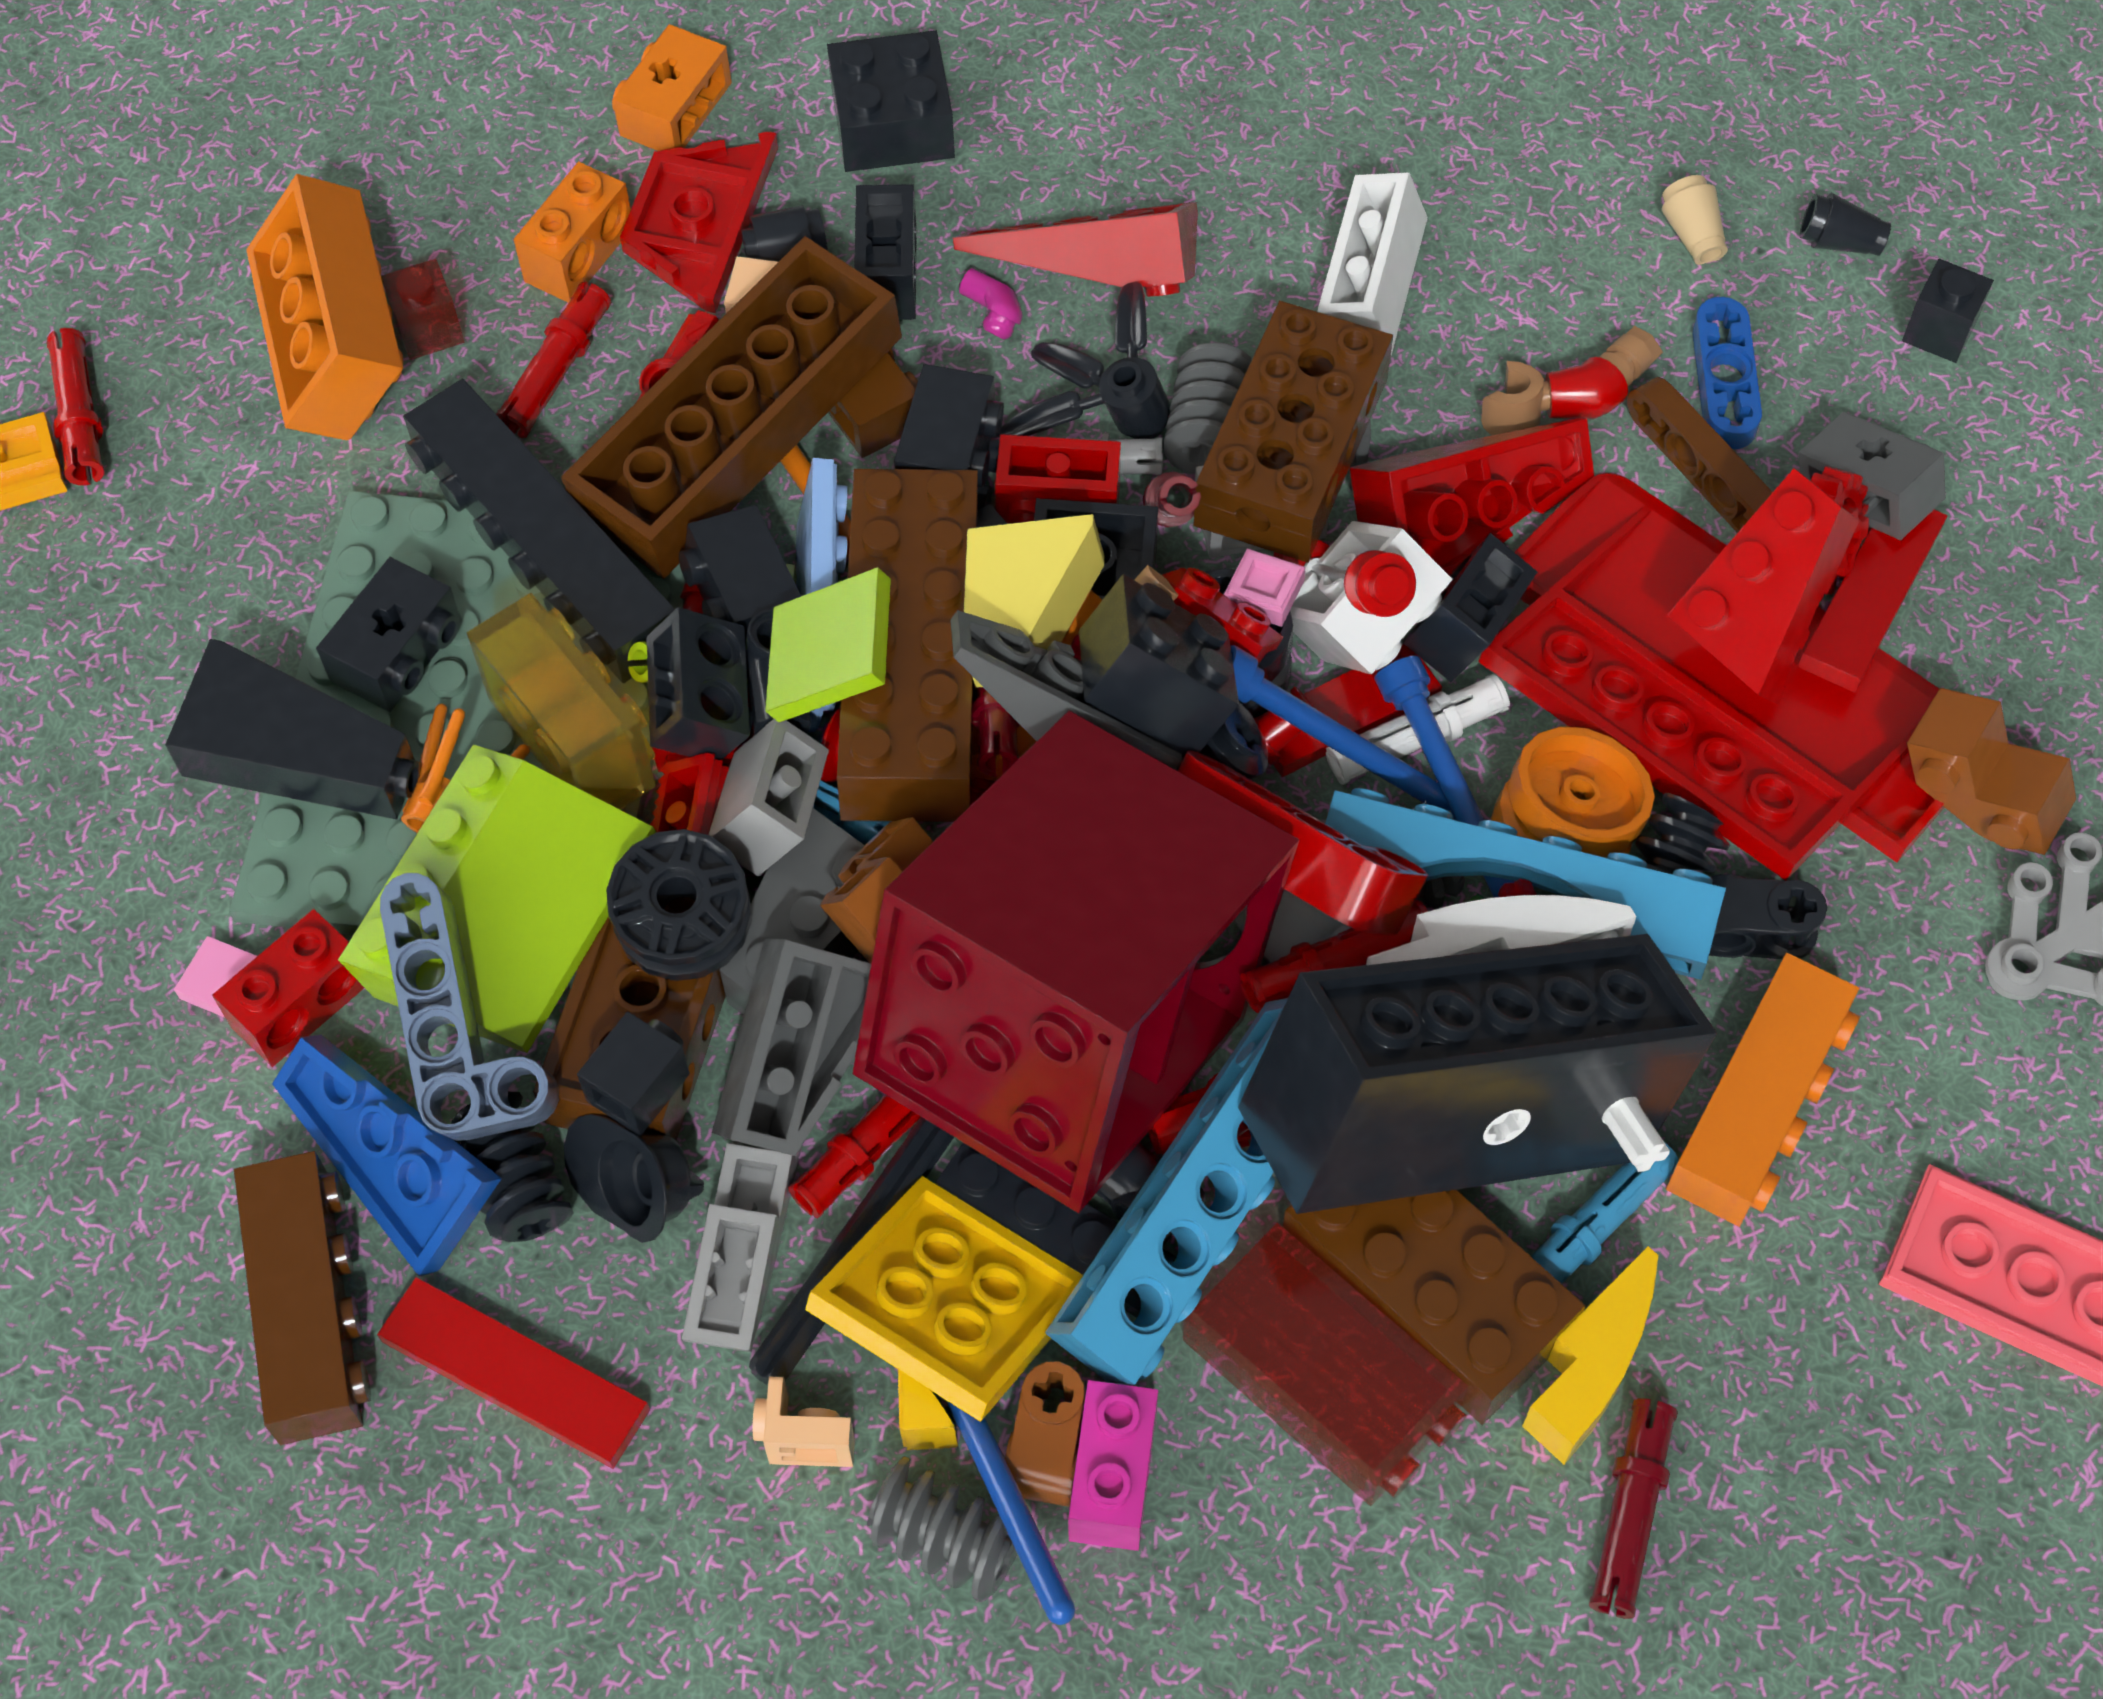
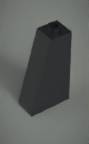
(286, 739)

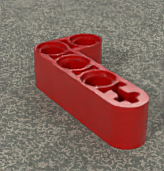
(1330, 871)

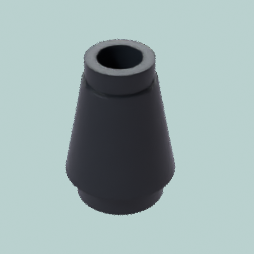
(1842, 226)

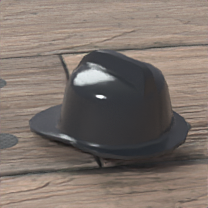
(629, 1176)

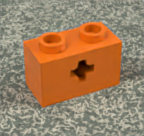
(671, 89)

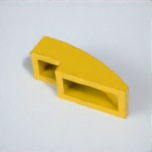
(1593, 1360)

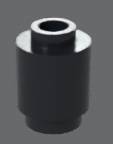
(778, 231)

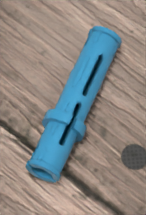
(1579, 1237)

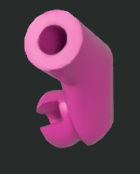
(995, 296)

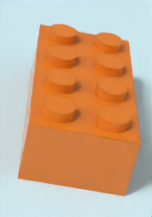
(323, 308)

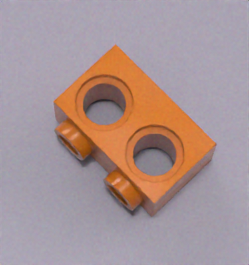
(573, 231)

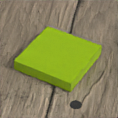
(828, 645)

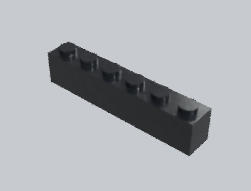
(535, 524)

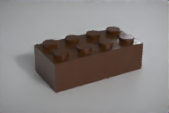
(1448, 1285)

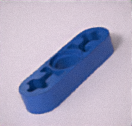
(1736, 352)

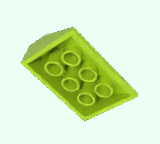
(526, 886)

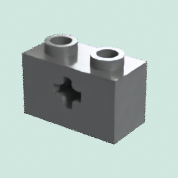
(1900, 473)

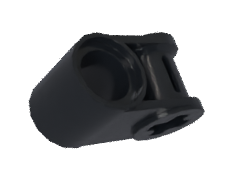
(1758, 917)

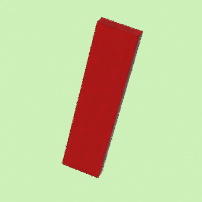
(1868, 603)
(514, 1372)

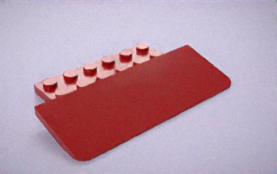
(1613, 662)

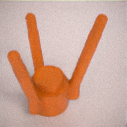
(434, 765)

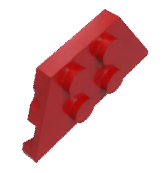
(693, 214)

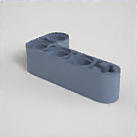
(450, 1004)

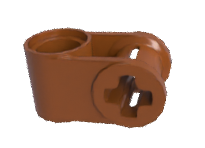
(1046, 1444)

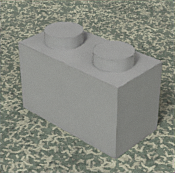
(769, 795)

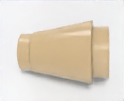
(1695, 216)

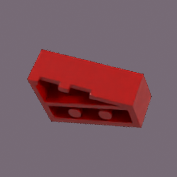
(1767, 584)

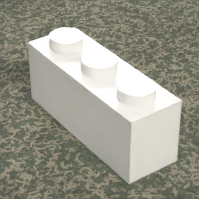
(1375, 252)

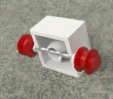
(1365, 595)

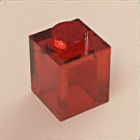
(422, 309)

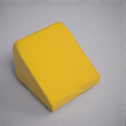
(922, 1417)

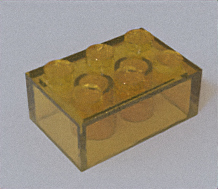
(563, 702)

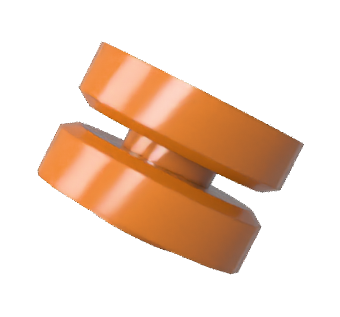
(1577, 789)

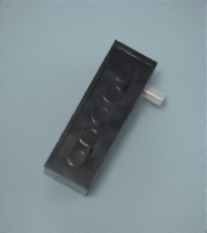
(1473, 1070)

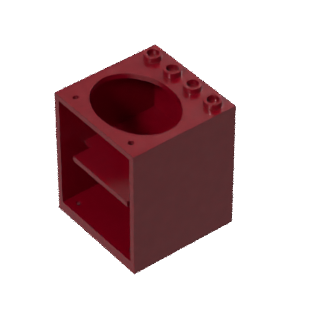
(1047, 955)

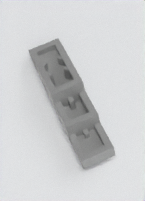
(739, 1247)

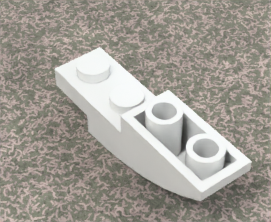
(1510, 924)

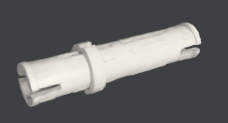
(1451, 712)

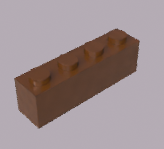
(299, 1298)

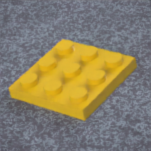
(946, 1297)

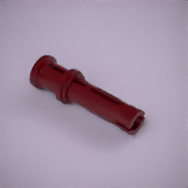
(1156, 494)

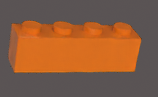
(1763, 1089)

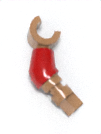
(1571, 392)

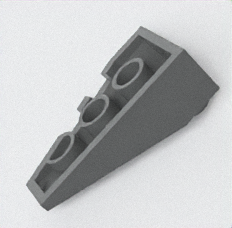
(1037, 682)

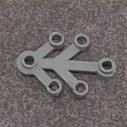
(2075, 932)

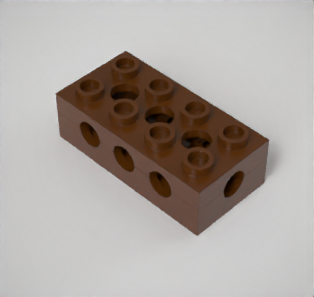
(1278, 495)
(601, 995)

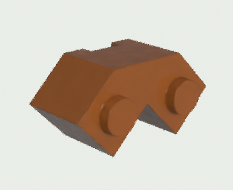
(1990, 785)
(858, 901)

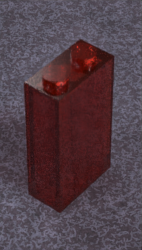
(1326, 1365)

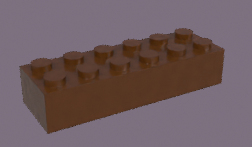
(734, 404)
(911, 739)

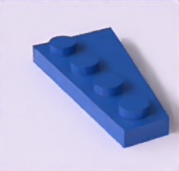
(404, 1173)

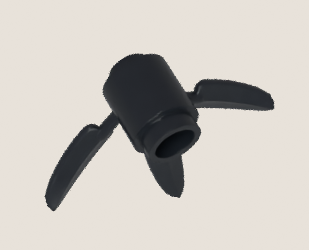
(1126, 387)

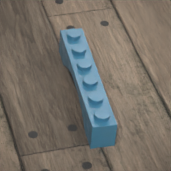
(1673, 908)

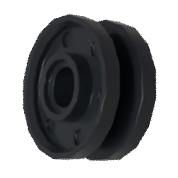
(673, 867)

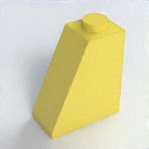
(1032, 574)

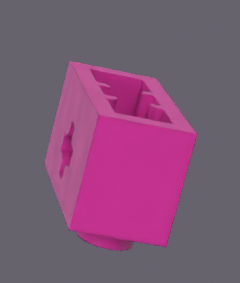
(1113, 1465)

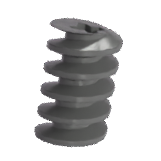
(1201, 399)
(941, 1531)

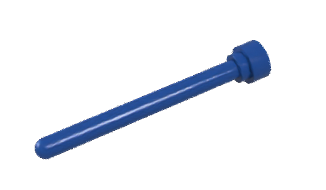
(1406, 686)
(1254, 687)
(1015, 1516)

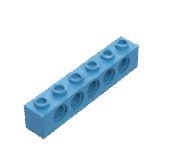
(1093, 1318)

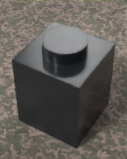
(1947, 310)
(635, 1072)

